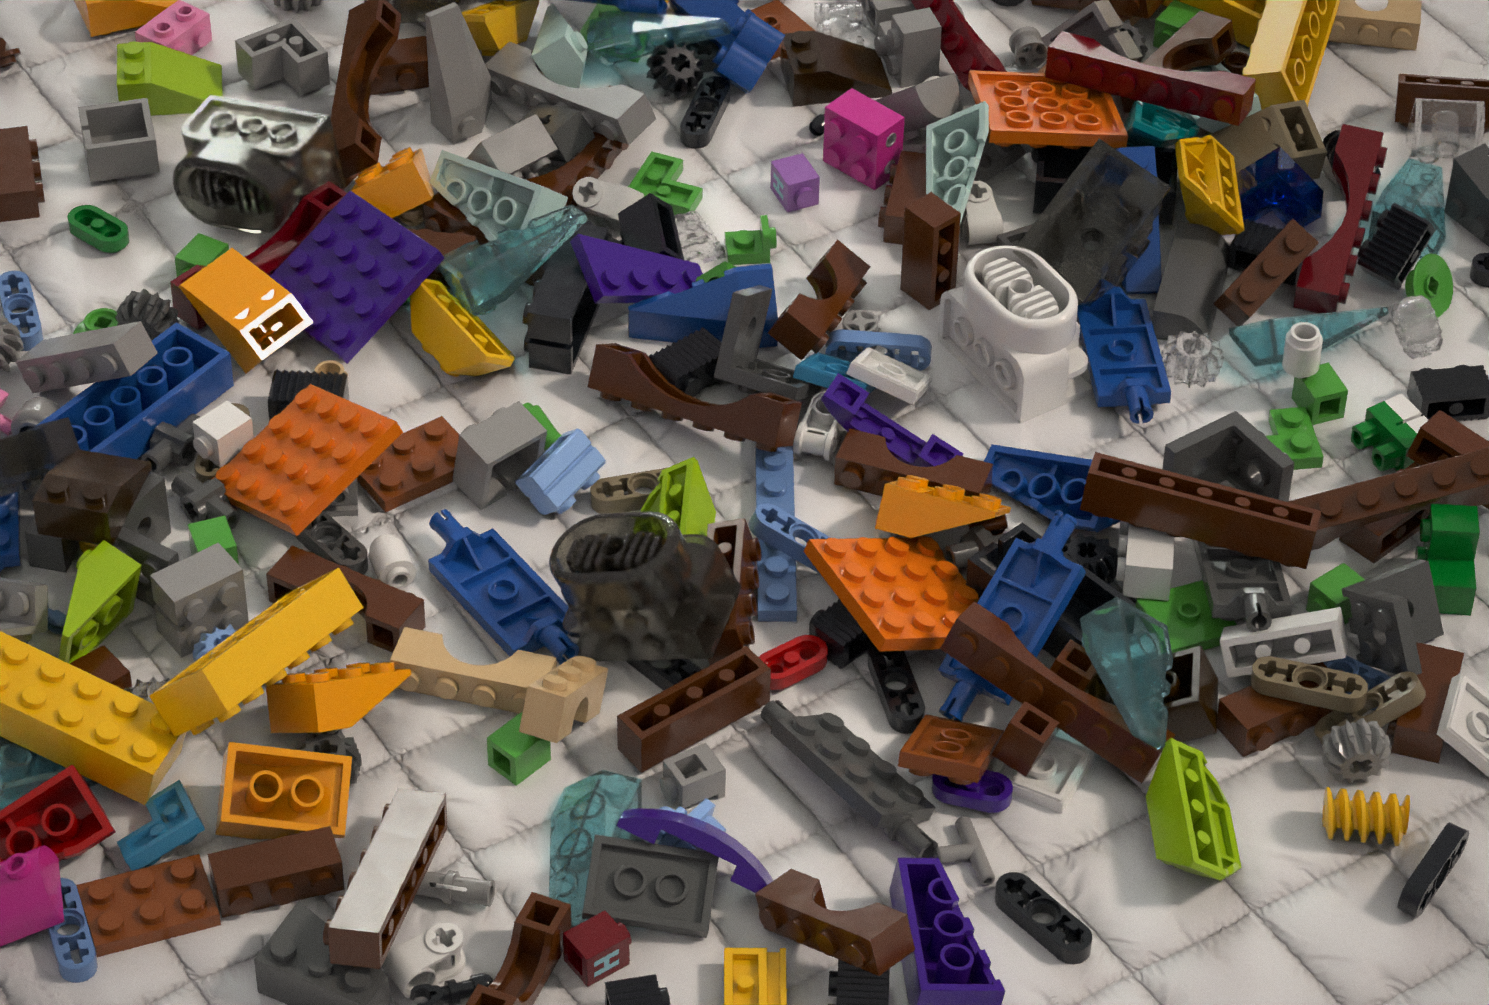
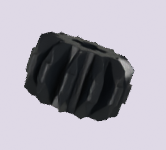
(674, 69)
(1094, 555)

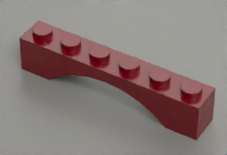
(960, 42)
(1204, 94)
(275, 251)
(1324, 272)

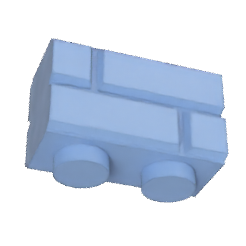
(561, 472)

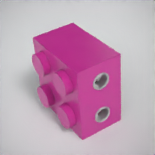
(862, 138)

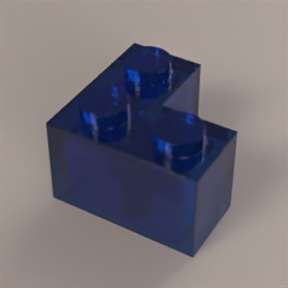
(1281, 187)

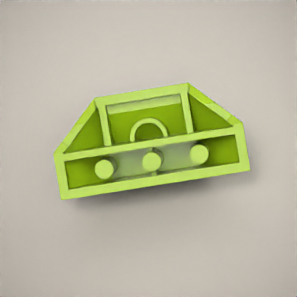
(683, 497)
(1191, 815)

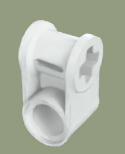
(609, 199)
(981, 216)
(818, 431)
(425, 961)

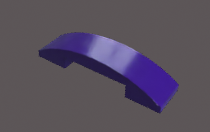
(848, 407)
(649, 822)

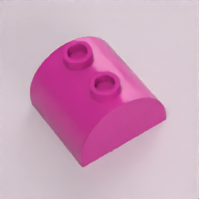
(29, 894)

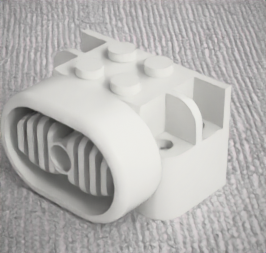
(1016, 331)

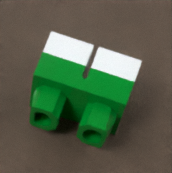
(1390, 430)

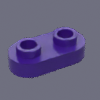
(989, 795)

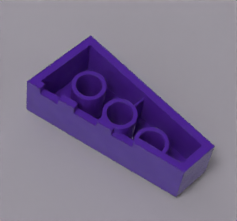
(946, 957)

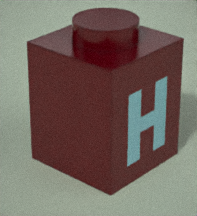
(596, 948)

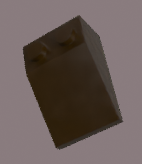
(825, 67)
(88, 496)
(1191, 696)

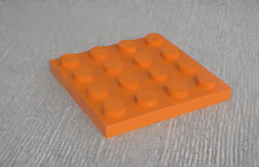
(1045, 111)
(305, 458)
(894, 588)

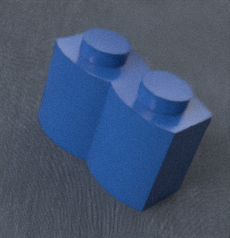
(748, 52)

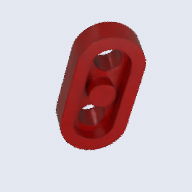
(795, 660)

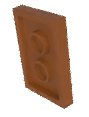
(412, 465)
(949, 749)
(148, 905)

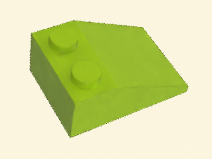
(166, 77)
(99, 599)

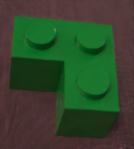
(1450, 547)

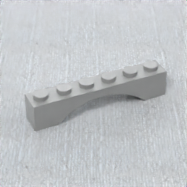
(610, 111)

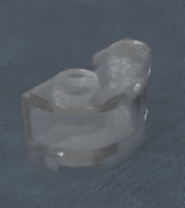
(840, 20)
(698, 238)

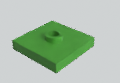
(1186, 617)

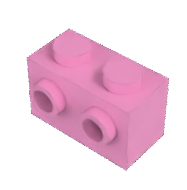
(178, 28)

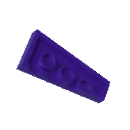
(628, 273)

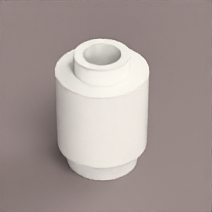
(1302, 350)
(392, 561)

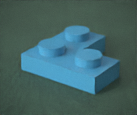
(172, 824)

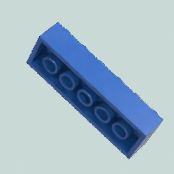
(123, 412)

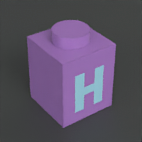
(795, 182)

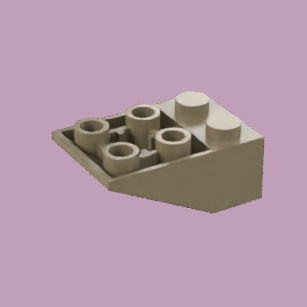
(1276, 126)

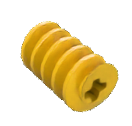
(1365, 816)

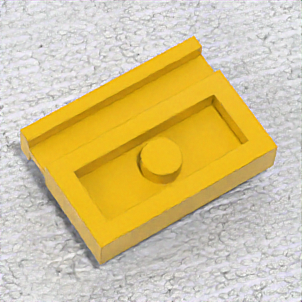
(754, 976)

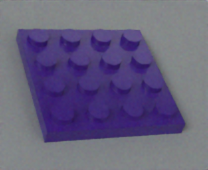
(355, 274)

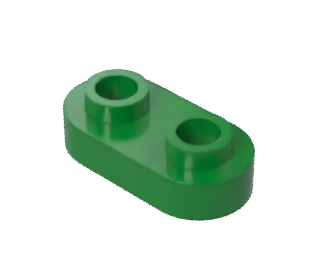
(98, 228)

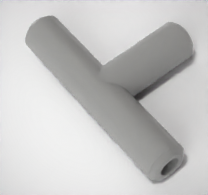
(969, 850)

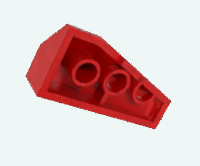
(55, 815)

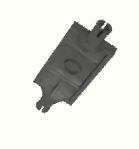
(1242, 586)
(856, 774)

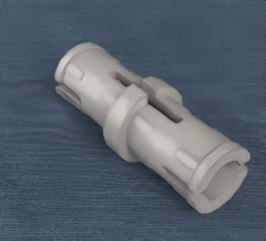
(477, 891)

